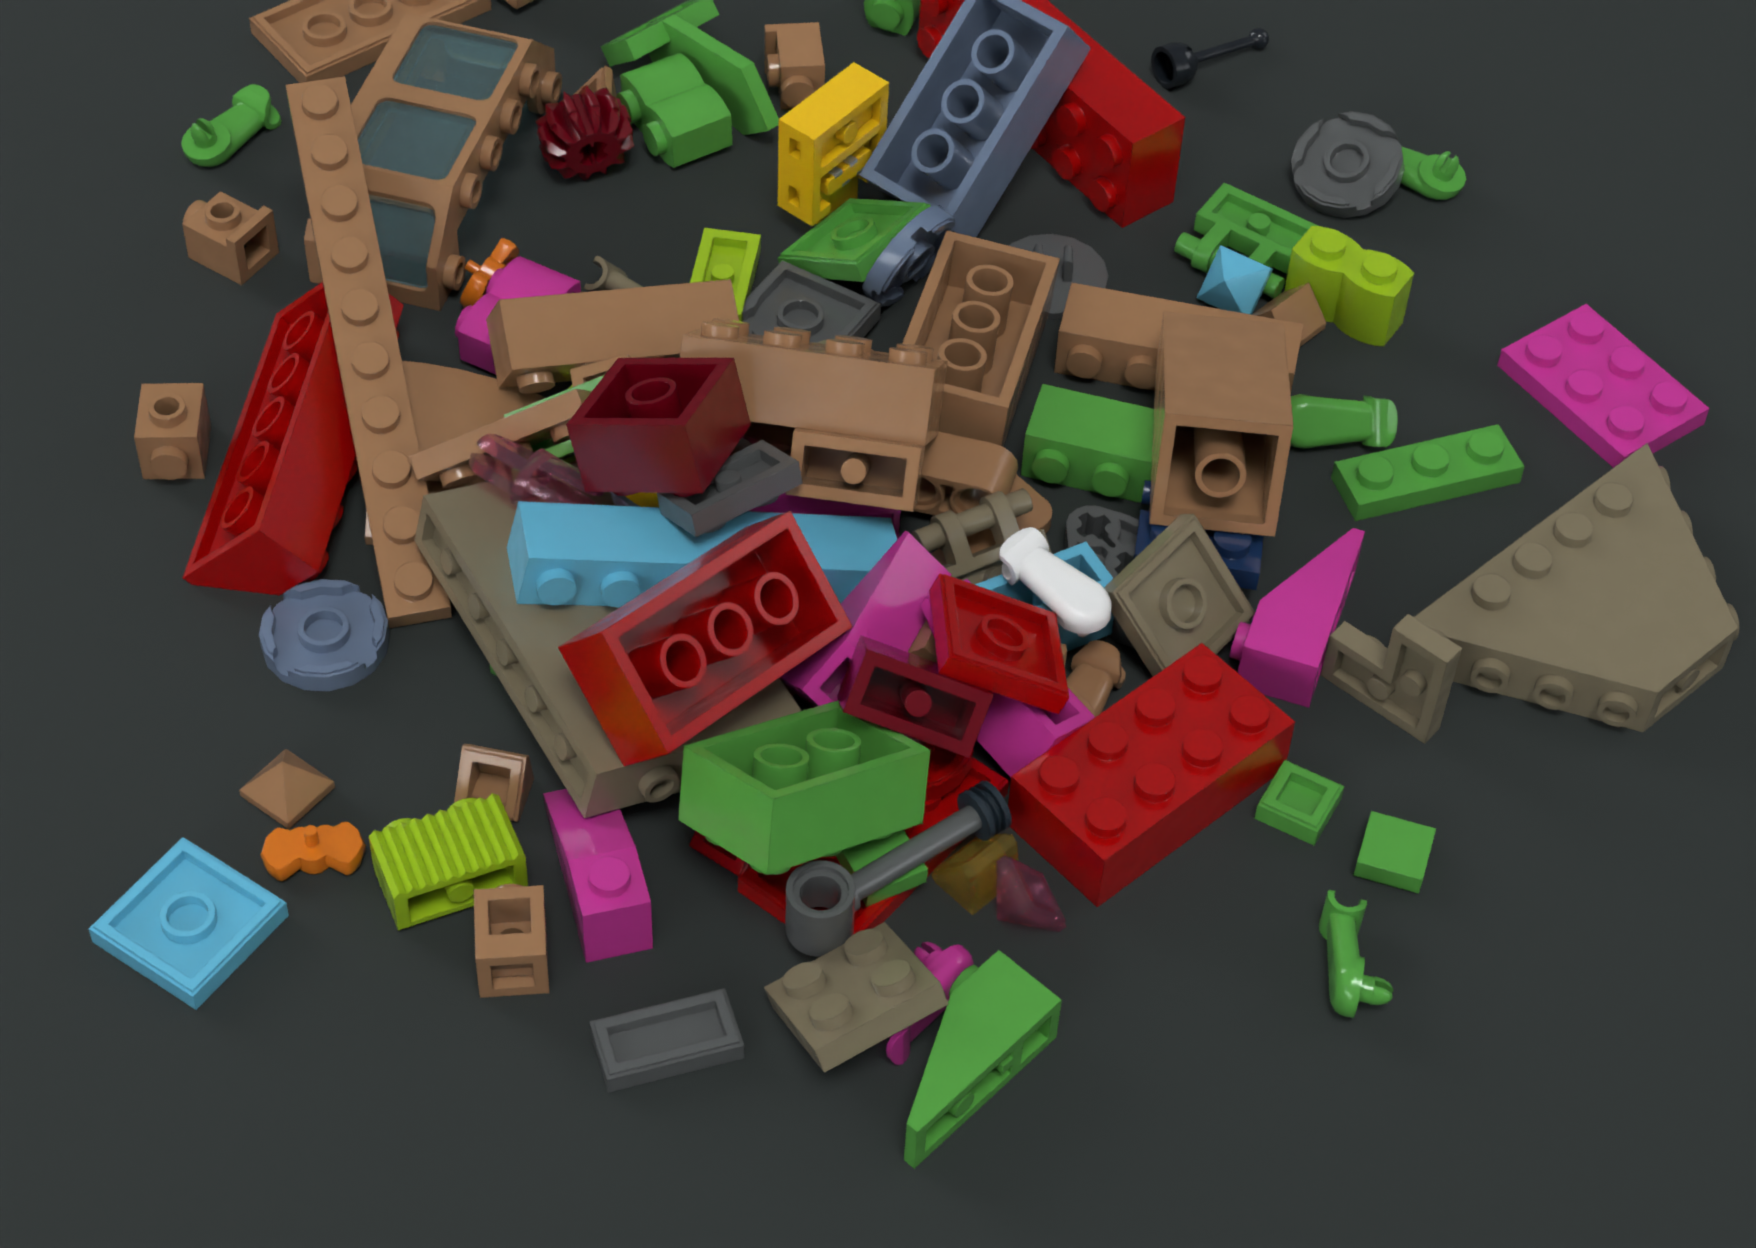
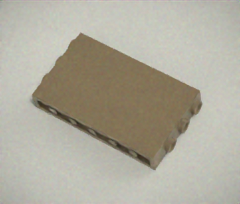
(466, 546)

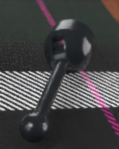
(1177, 64)

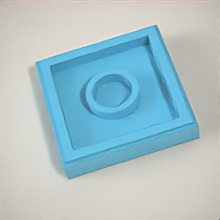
(189, 923)

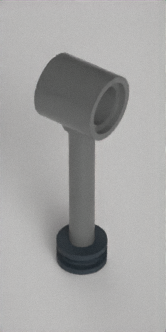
(831, 886)

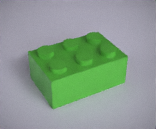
(802, 787)

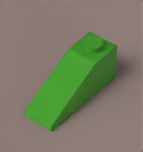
(987, 1035)

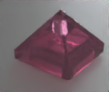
(1026, 897)

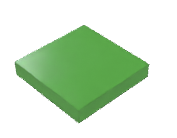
(851, 238)

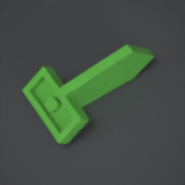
(718, 65)

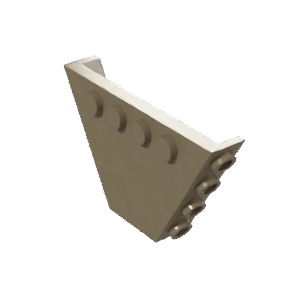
(1595, 606)

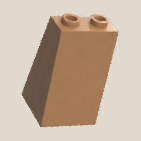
(1220, 423)

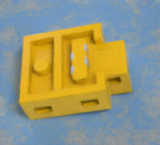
(829, 142)

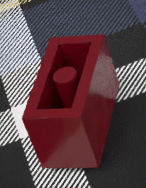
(912, 697)

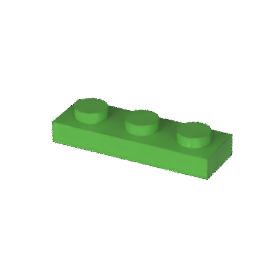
(1427, 472)

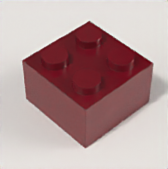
(659, 425)

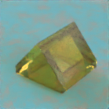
(972, 871)

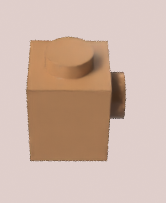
(173, 443)

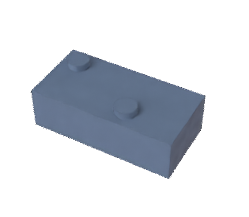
(976, 109)

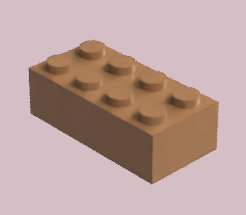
(986, 319)
(829, 385)

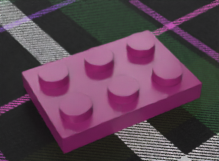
(1602, 386)

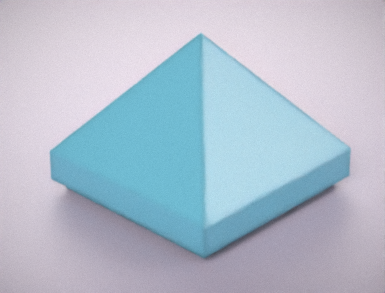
(1234, 282)

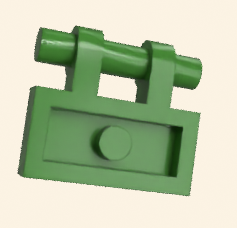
(1248, 226)

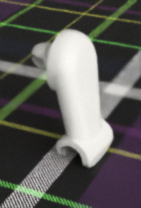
(1074, 597)

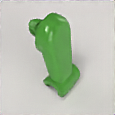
(219, 139)
(1433, 175)
(1342, 421)
(1345, 965)

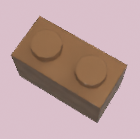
(857, 469)

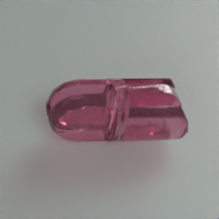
(533, 473)

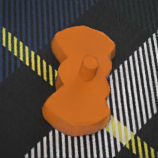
(477, 285)
(313, 850)

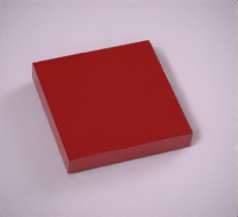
(998, 643)

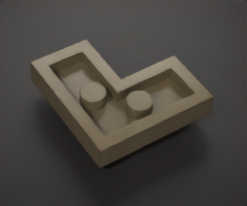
(1400, 682)

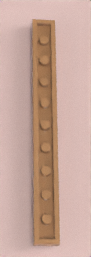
(365, 346)

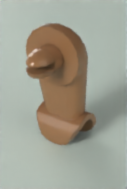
(1095, 673)

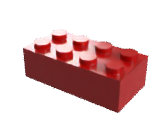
(705, 639)
(1149, 773)

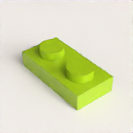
(728, 256)

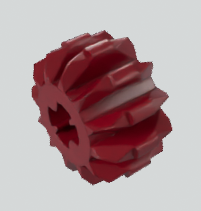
(585, 133)

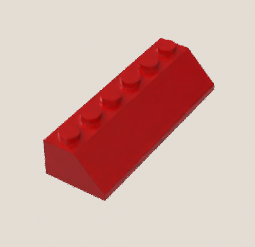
(283, 463)

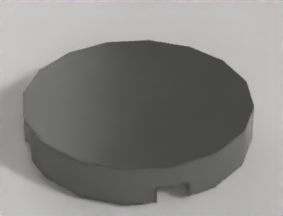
(1348, 165)

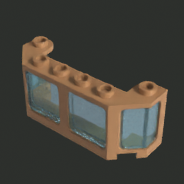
(428, 137)

